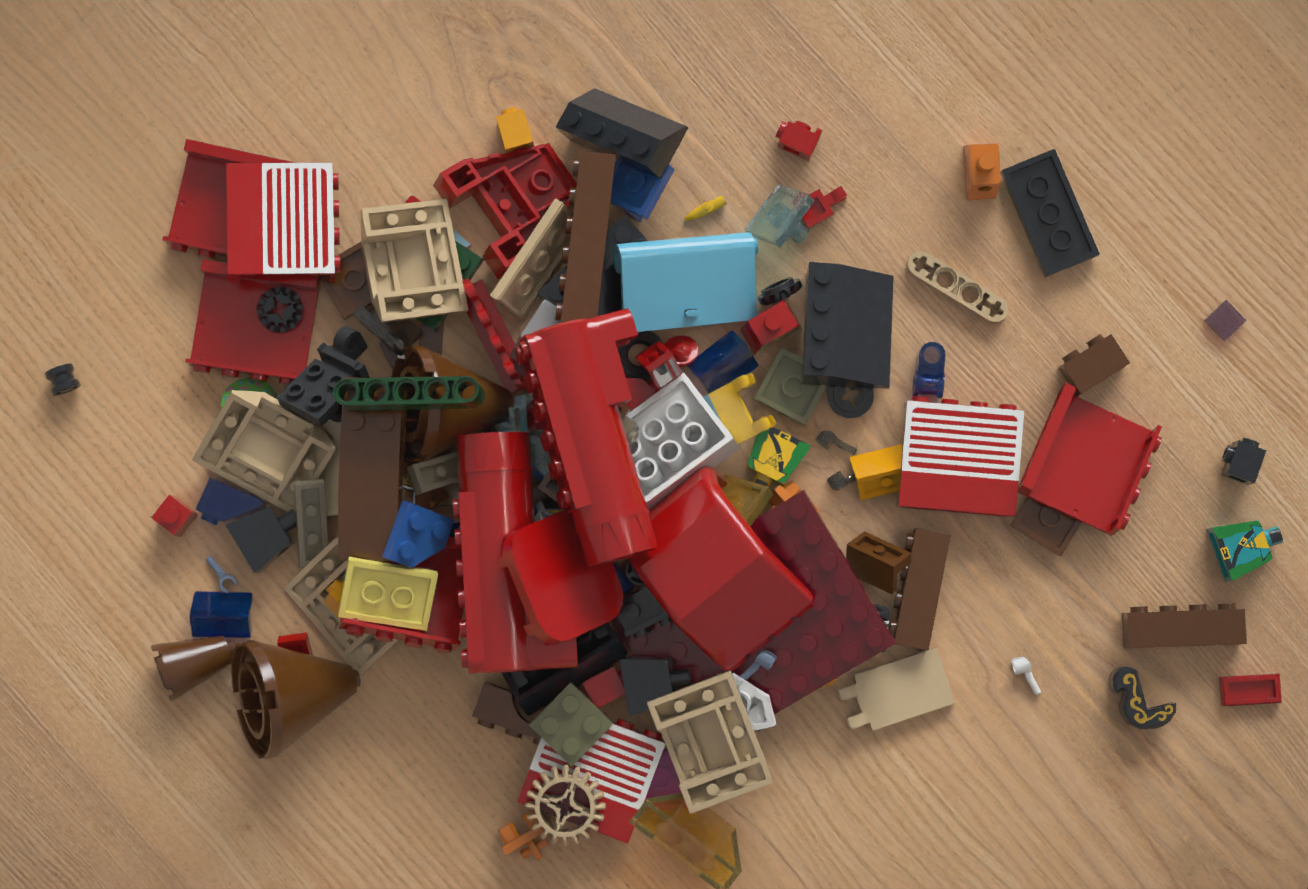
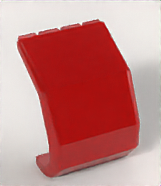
(717, 573)

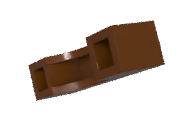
(498, 708)

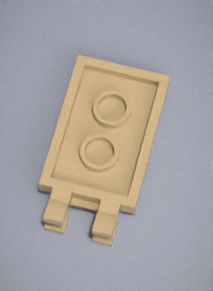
(899, 690)

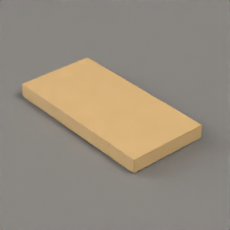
(534, 262)

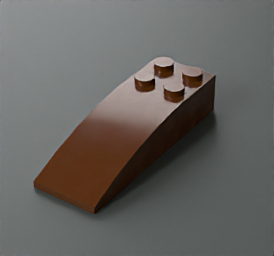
(369, 478)

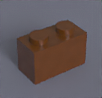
(1094, 364)

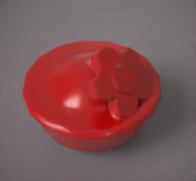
(683, 348)

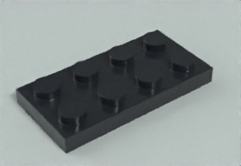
(1049, 213)

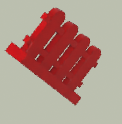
(493, 334)

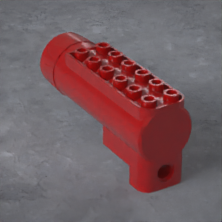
(577, 400)
(492, 502)

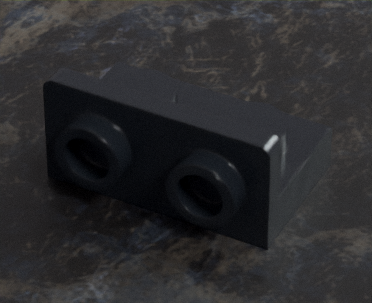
(640, 612)

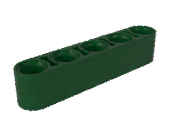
(395, 390)

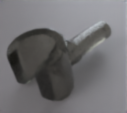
(827, 438)
(838, 481)

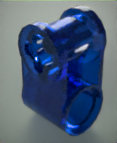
(929, 373)

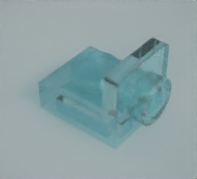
(517, 417)

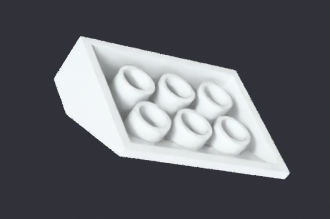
(676, 438)

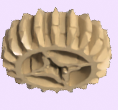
(552, 801)

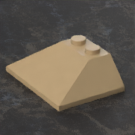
(412, 261)
(264, 447)
(309, 592)
(710, 742)

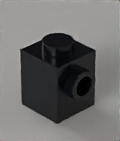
(1243, 461)

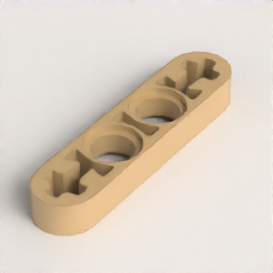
(954, 292)

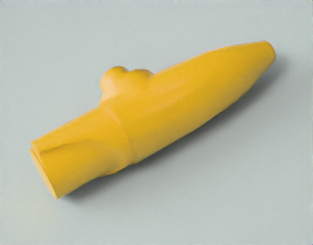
(706, 208)

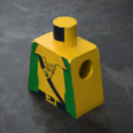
(775, 456)

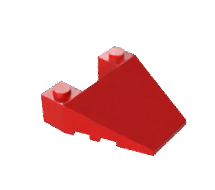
(512, 193)

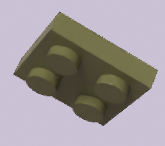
(784, 389)
(571, 724)

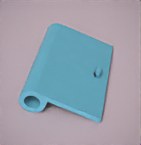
(688, 273)

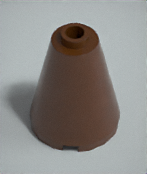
(191, 662)

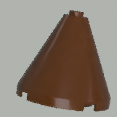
(437, 430)
(285, 693)

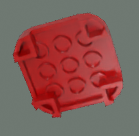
(554, 581)

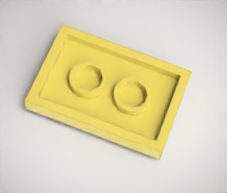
(387, 593)

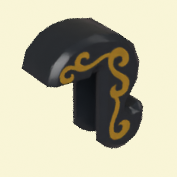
(1133, 704)

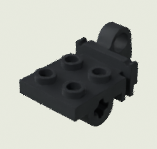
(312, 389)

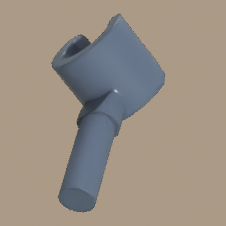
(221, 574)
(764, 659)

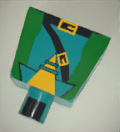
(1242, 547)

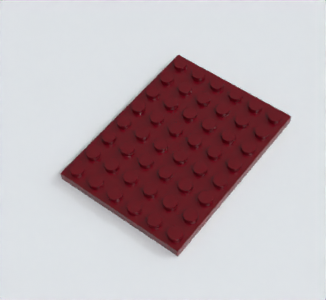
(820, 644)

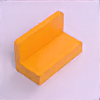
(878, 471)

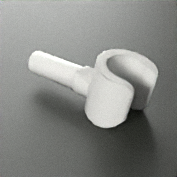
(1022, 665)

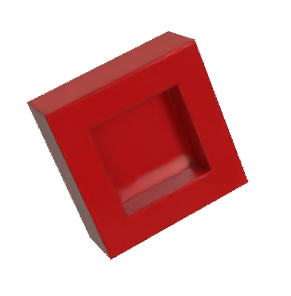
(296, 642)

